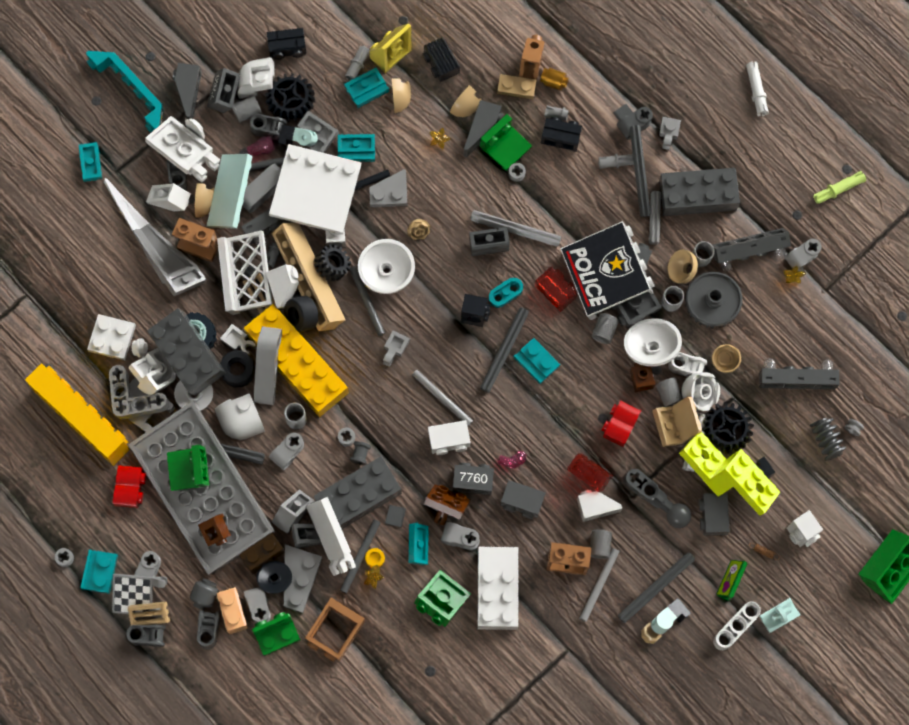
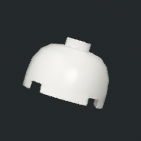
(702, 389)

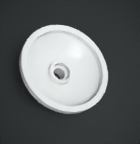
(383, 255)
(652, 342)

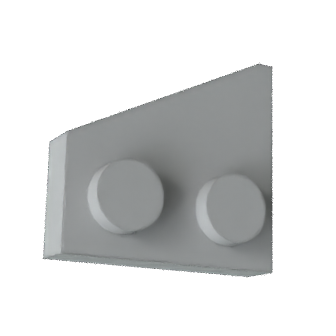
(324, 131)
(390, 191)

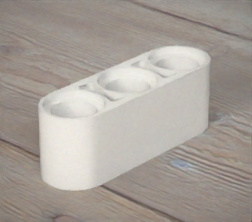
(745, 621)

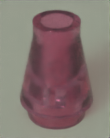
(262, 146)

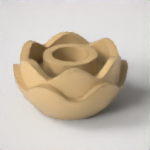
(418, 229)

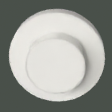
(139, 348)

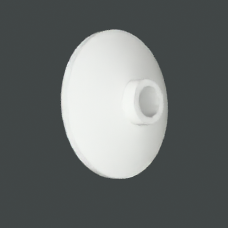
(183, 397)

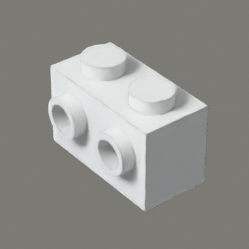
(449, 437)
(804, 530)

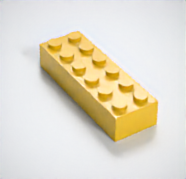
(300, 363)
(77, 414)

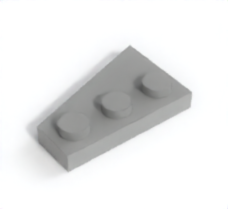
(304, 571)

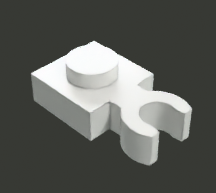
(236, 338)

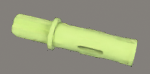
(840, 187)

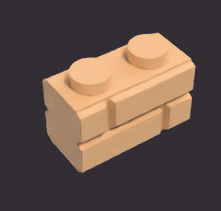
(232, 610)

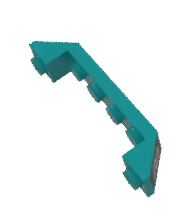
(103, 60)

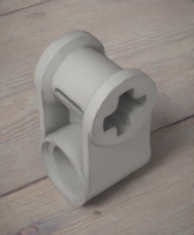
(801, 255)
(285, 453)
(456, 536)
(144, 568)
(257, 602)

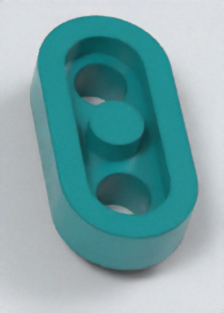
(504, 291)

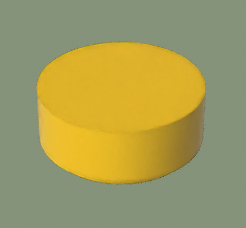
(374, 557)

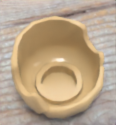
(726, 358)

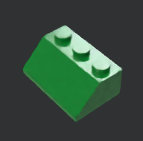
(888, 567)

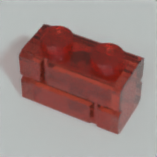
(556, 288)
(589, 472)

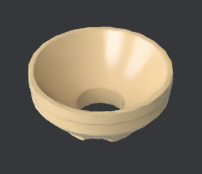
(678, 264)

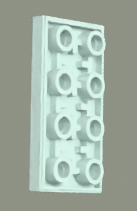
(229, 191)

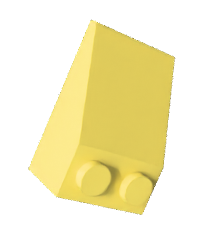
(392, 47)

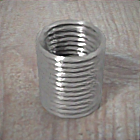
(246, 109)
(708, 248)
(672, 290)
(605, 328)
(669, 392)
(292, 408)
(600, 544)

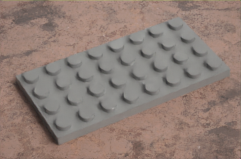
(193, 506)

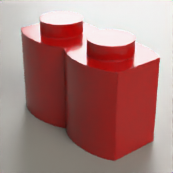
(621, 423)
(128, 486)

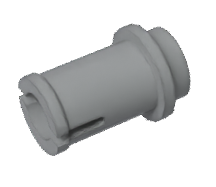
(562, 114)

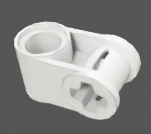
(689, 363)

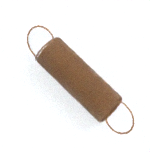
(764, 551)

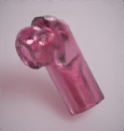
(514, 461)

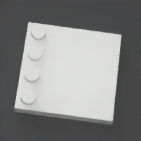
(315, 189)

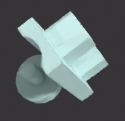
(779, 615)

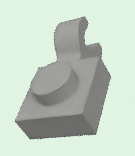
(669, 130)
(395, 345)

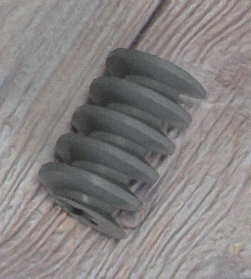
(828, 438)

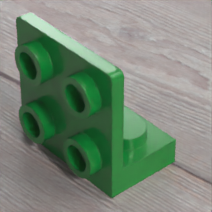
(504, 143)
(188, 468)
(276, 633)

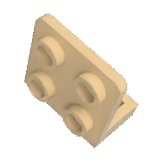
(677, 422)

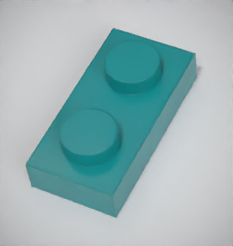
(90, 162)
(418, 544)

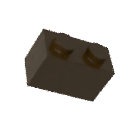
(262, 553)

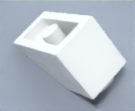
(169, 197)
(283, 284)
(596, 505)

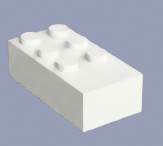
(498, 588)

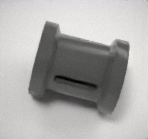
(360, 453)

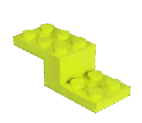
(735, 472)

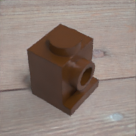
(642, 383)
(215, 530)

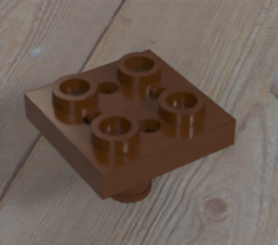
(446, 503)

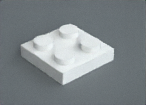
(111, 337)

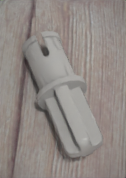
(357, 63)
(615, 161)

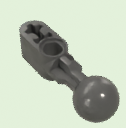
(677, 514)

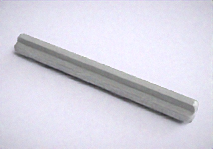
(516, 228)

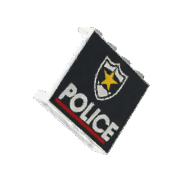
(607, 269)

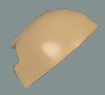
(401, 94)
(466, 103)
(203, 200)

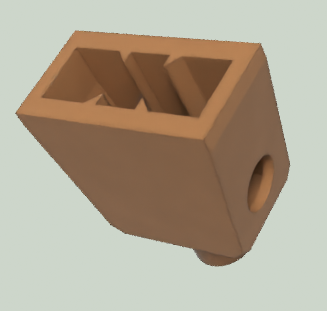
(532, 53)

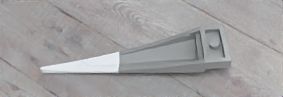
(168, 262)

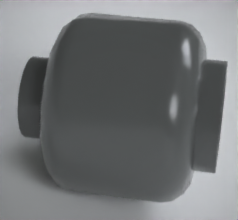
(204, 594)

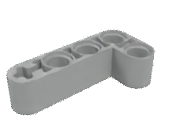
(266, 365)

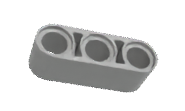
(261, 188)

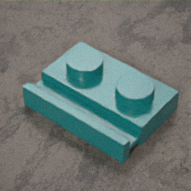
(366, 87)
(357, 147)
(536, 361)
(99, 571)

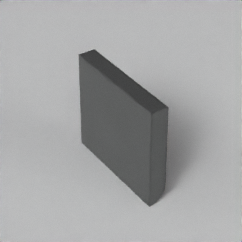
(622, 112)
(395, 516)

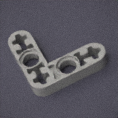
(131, 403)

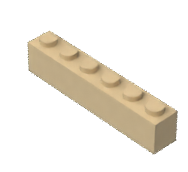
(298, 253)

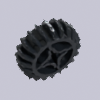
(302, 105)
(730, 435)

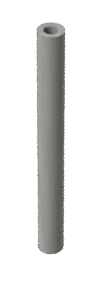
(443, 398)
(599, 585)

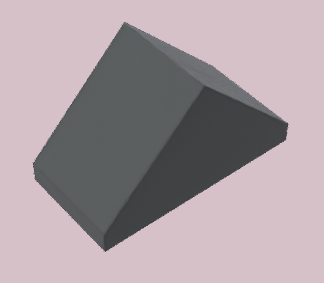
(305, 535)

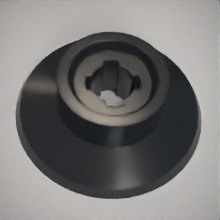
(271, 570)

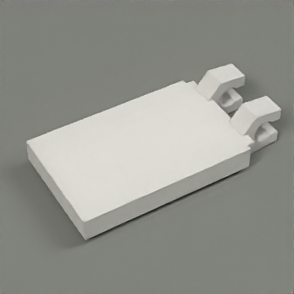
(183, 148)
(331, 536)

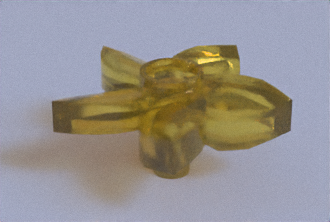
(438, 138)
(794, 275)
(373, 575)

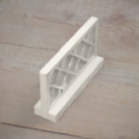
(230, 278)

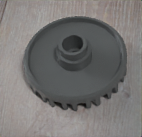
(713, 312)

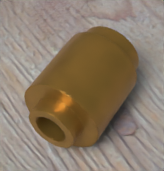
(554, 78)

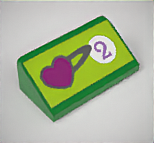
(731, 579)

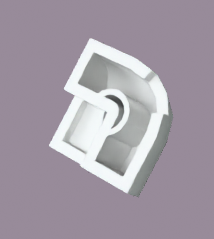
(256, 76)
(153, 372)
(239, 418)

